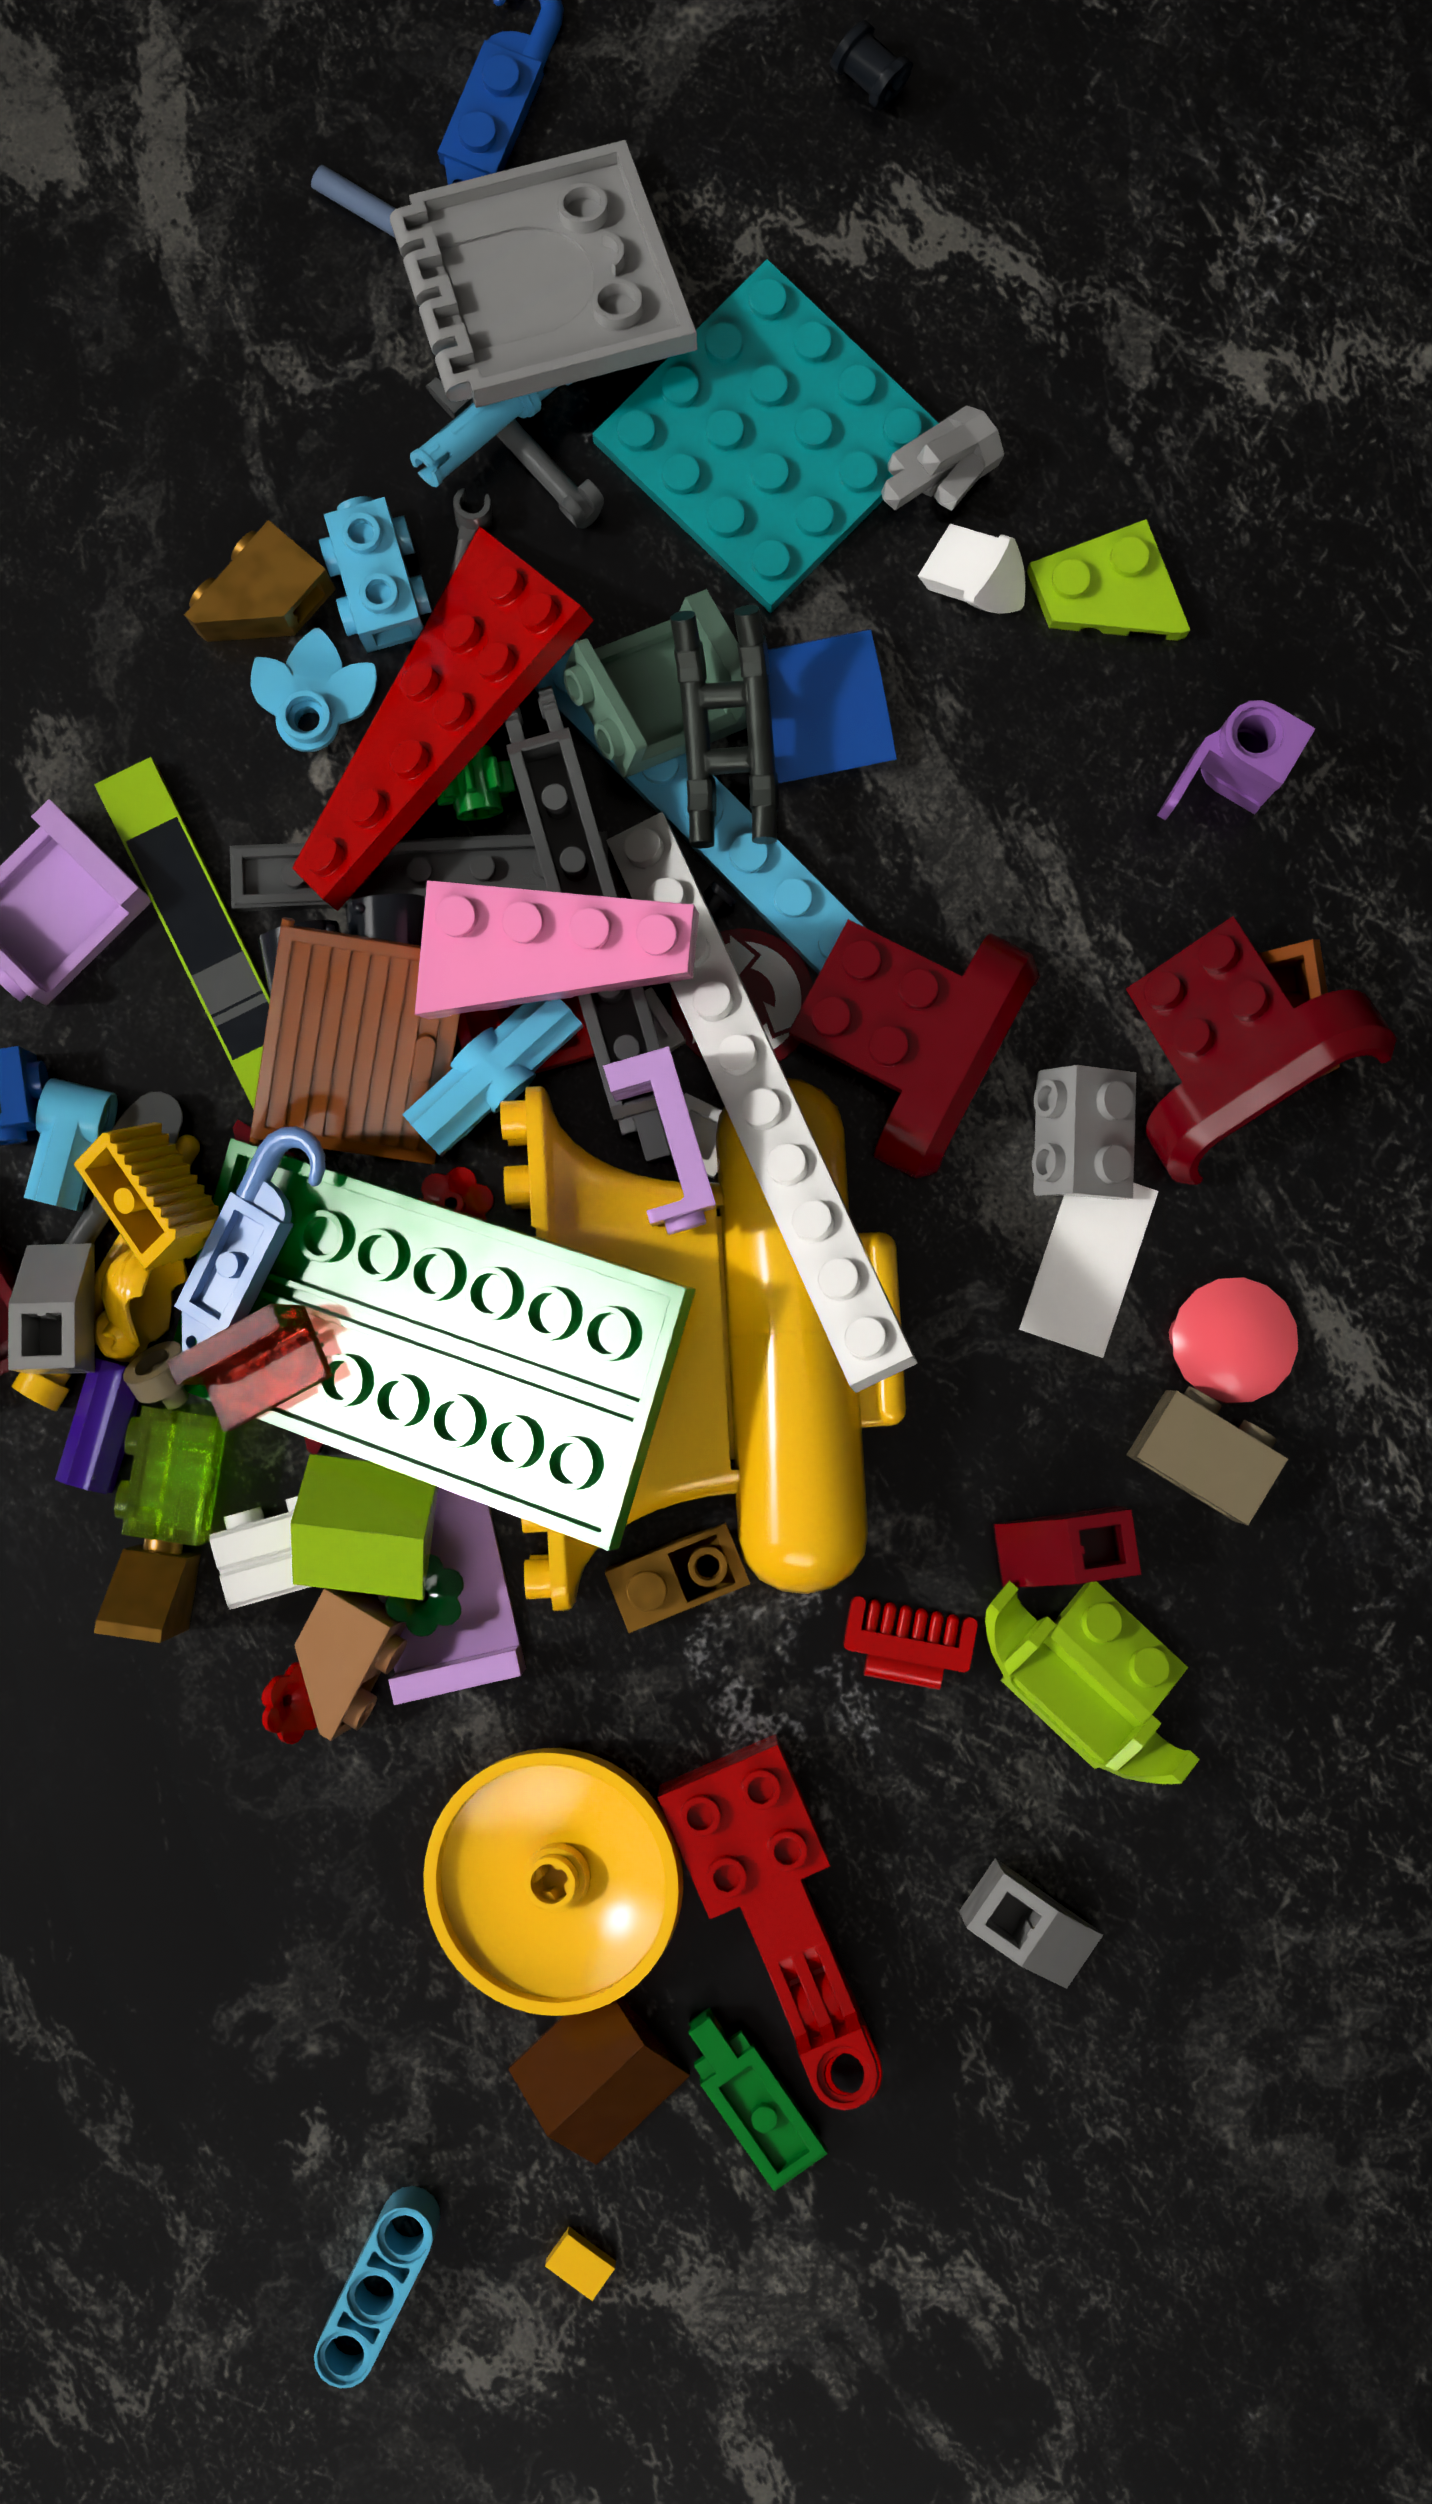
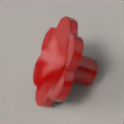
(461, 1186)
(288, 1706)

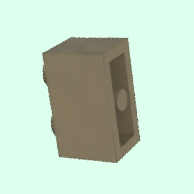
(1208, 1455)

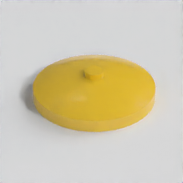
(553, 1881)

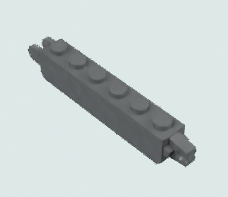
(576, 864)

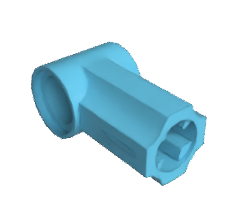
(69, 1123)

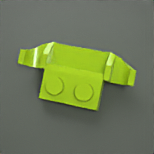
(1092, 1680)

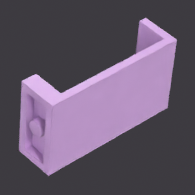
(485, 1638)

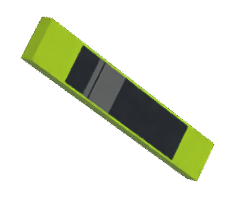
(191, 913)

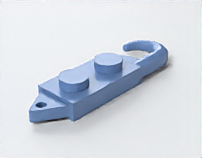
(244, 1240)

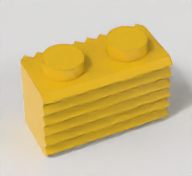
(149, 1193)

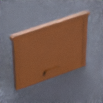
(347, 1044)

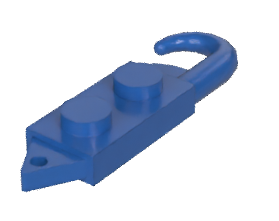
(498, 97)

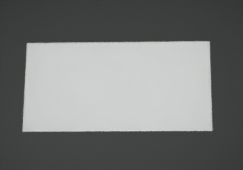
(1087, 1269)

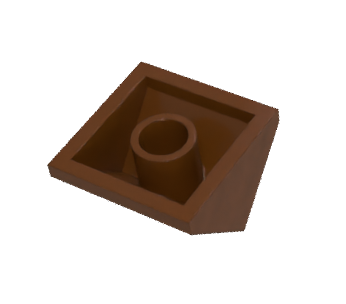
(596, 2078)

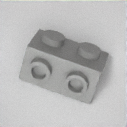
(1084, 1132)

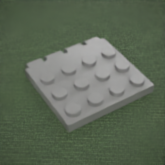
(541, 276)

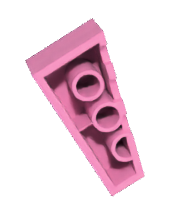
(530, 946)

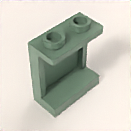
(635, 690)

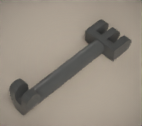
(577, 503)

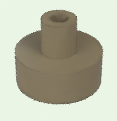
(151, 1378)

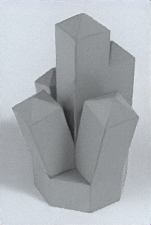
(944, 460)

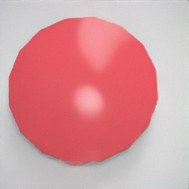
(1234, 1340)

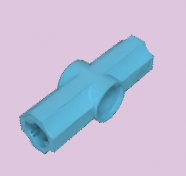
(491, 1070)

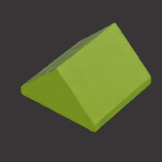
(362, 1528)

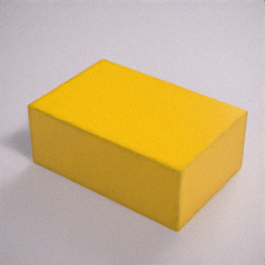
(580, 2263)

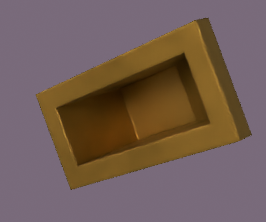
(150, 1592)

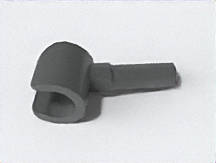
(468, 524)

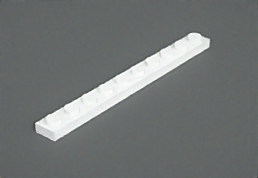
(770, 1123)

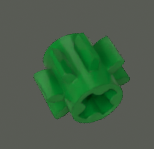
(480, 787)

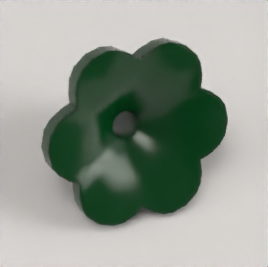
(439, 1606)

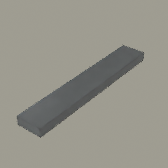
(266, 882)

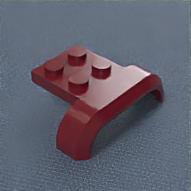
(915, 1031)
(1240, 1042)

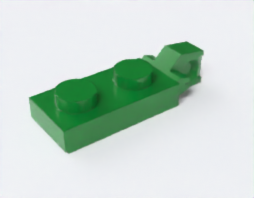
(754, 2102)

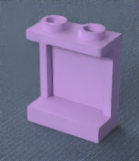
(59, 906)
(657, 1073)

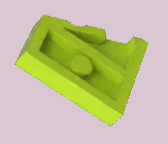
(1110, 586)

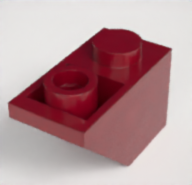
(1068, 1548)

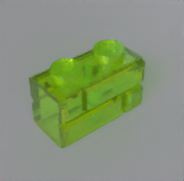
(171, 1475)

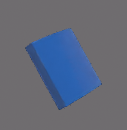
(828, 706)

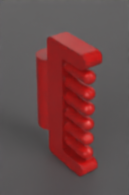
(906, 1658)

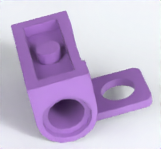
(1246, 756)

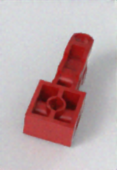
(749, 1849)

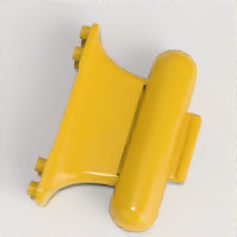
(751, 1363)

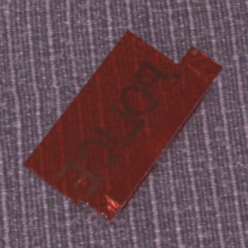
(255, 1363)

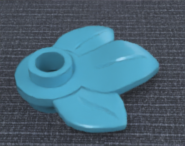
(316, 684)

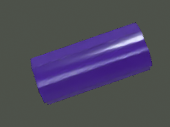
(98, 1429)

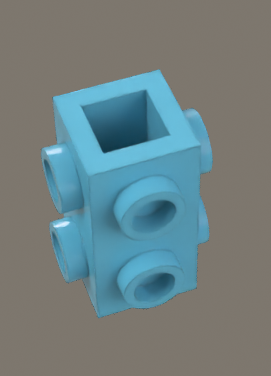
(369, 554)

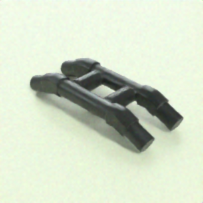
(700, 697)

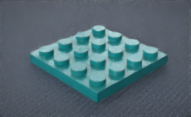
(765, 435)

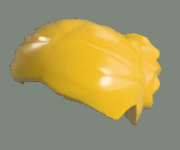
(135, 1306)

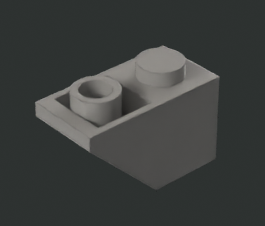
(53, 1311)
(1028, 1925)

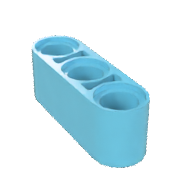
(368, 2315)

